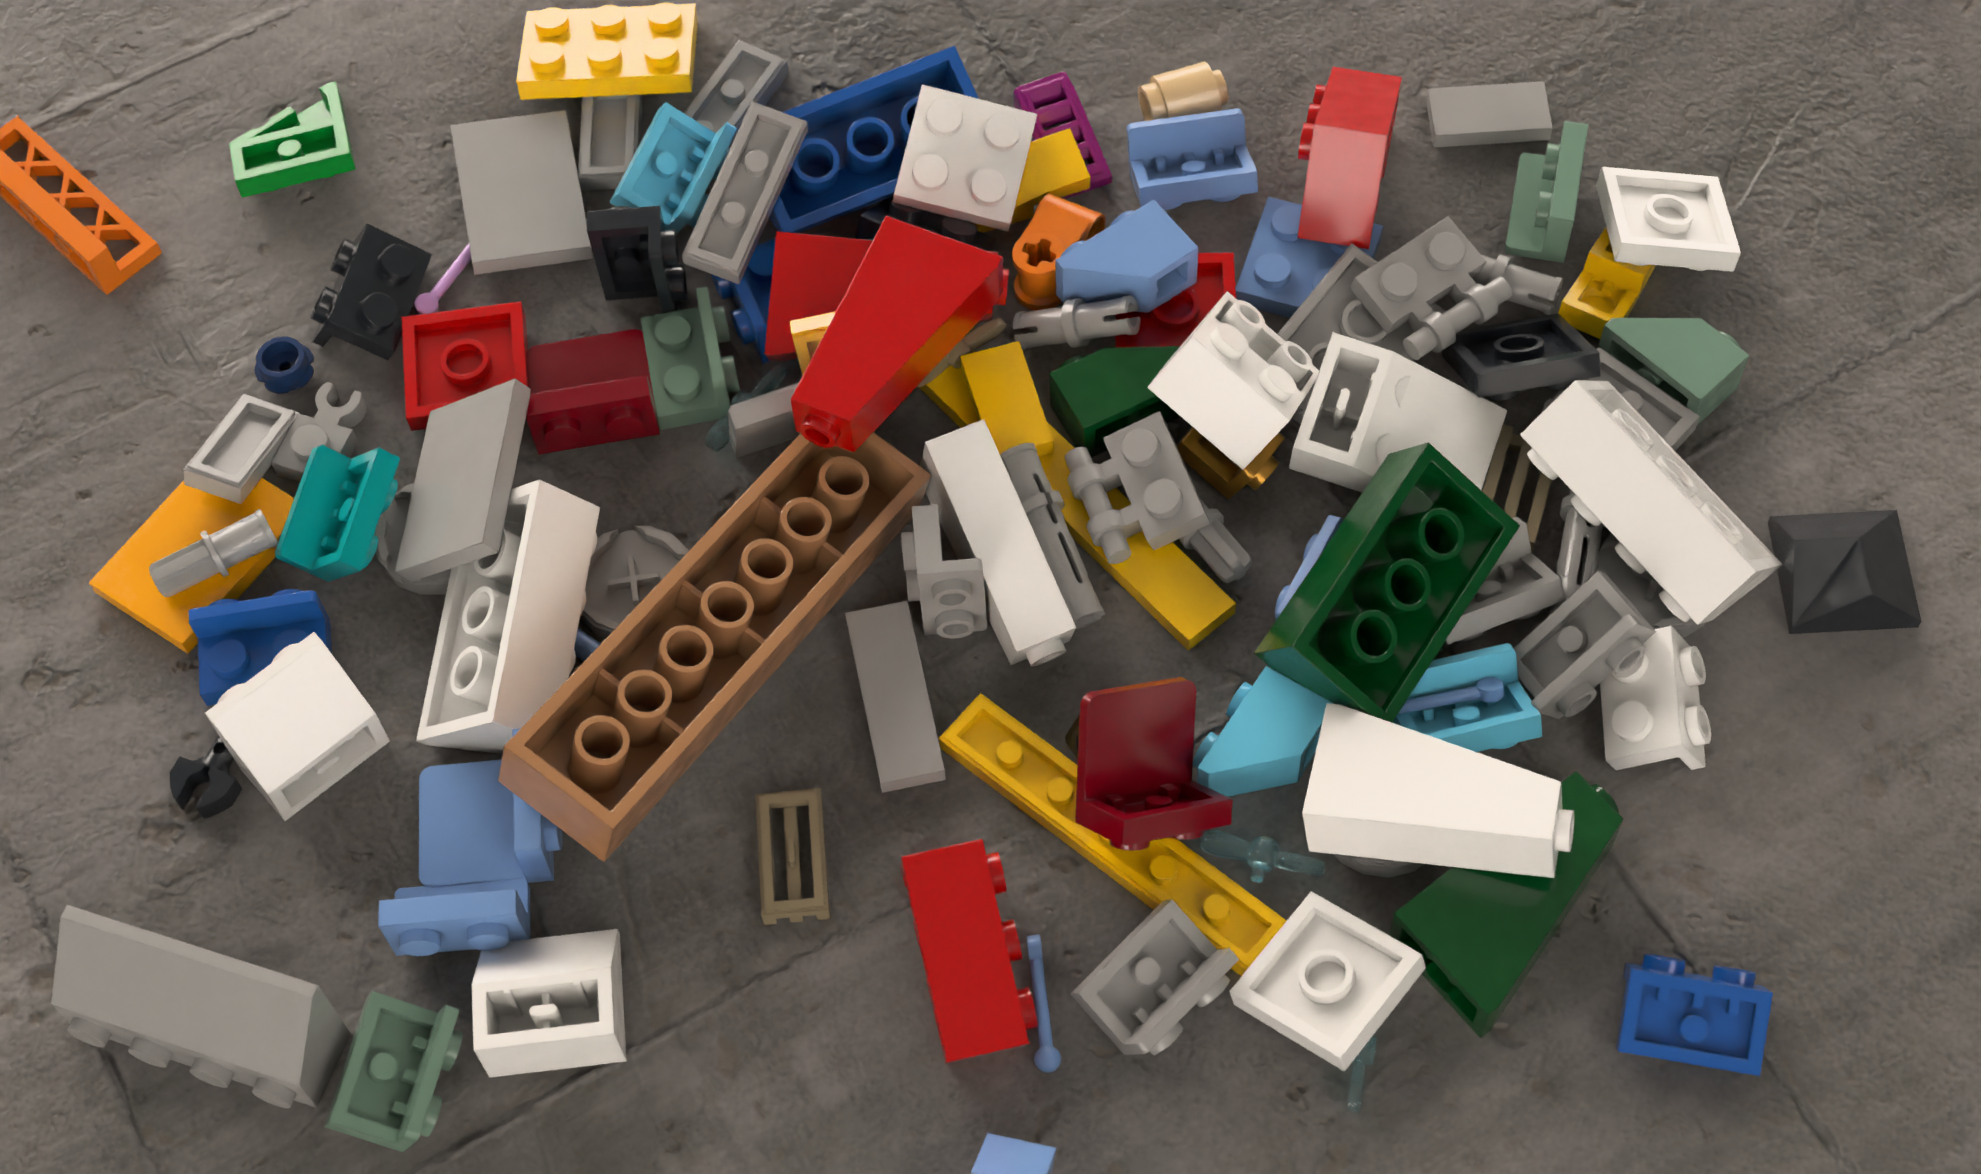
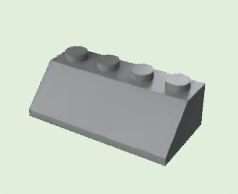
(195, 1009)

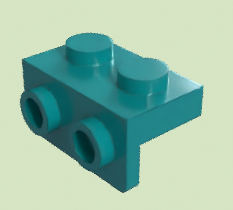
(338, 512)

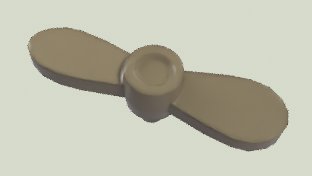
(968, 343)

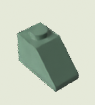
(1679, 357)

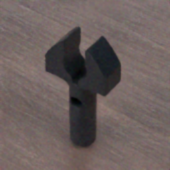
(214, 767)

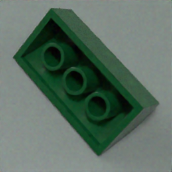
(1389, 584)

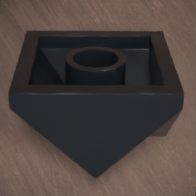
(1844, 572)

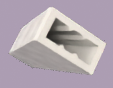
(989, 523)
(1428, 801)

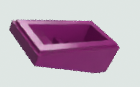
(1056, 101)

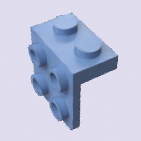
(480, 829)

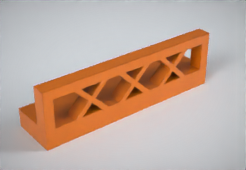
(52, 212)

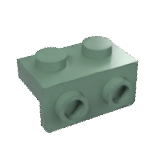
(394, 1072)

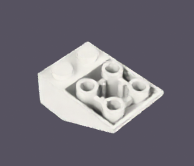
(1383, 403)

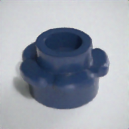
(281, 353)

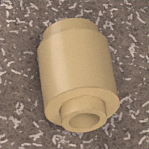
(1183, 92)

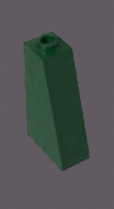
(1491, 927)

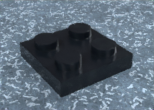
(1522, 356)

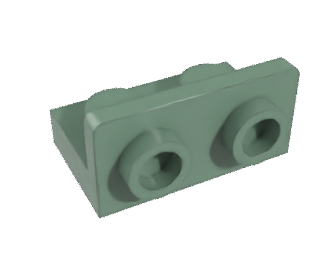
(1547, 197)
(687, 364)

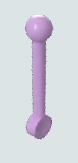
(428, 302)

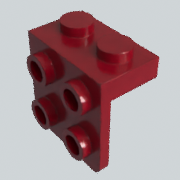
(590, 392)
(1140, 766)

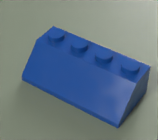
(859, 141)

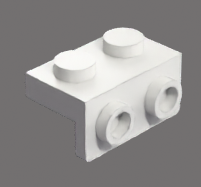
(1655, 706)

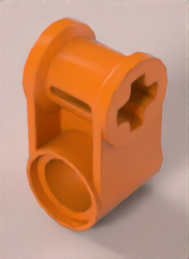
(1051, 231)

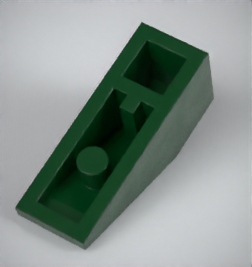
(1107, 392)

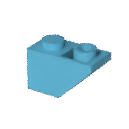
(1266, 740)

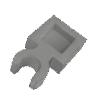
(327, 428)

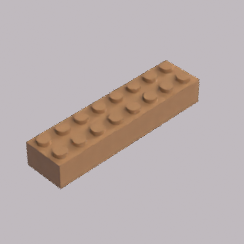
(708, 638)

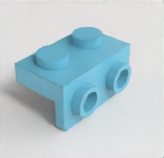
(674, 167)
(1474, 722)

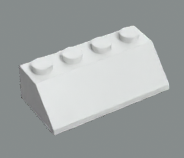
(1648, 501)
(510, 623)

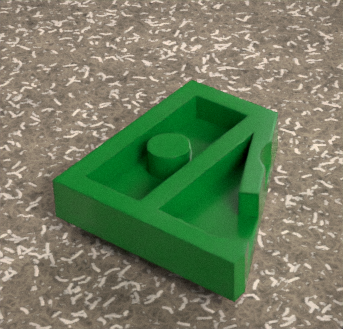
(294, 147)

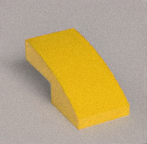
(1050, 168)
(1603, 289)

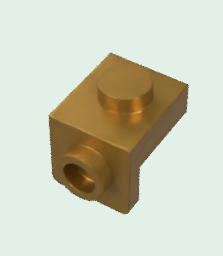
(1221, 470)

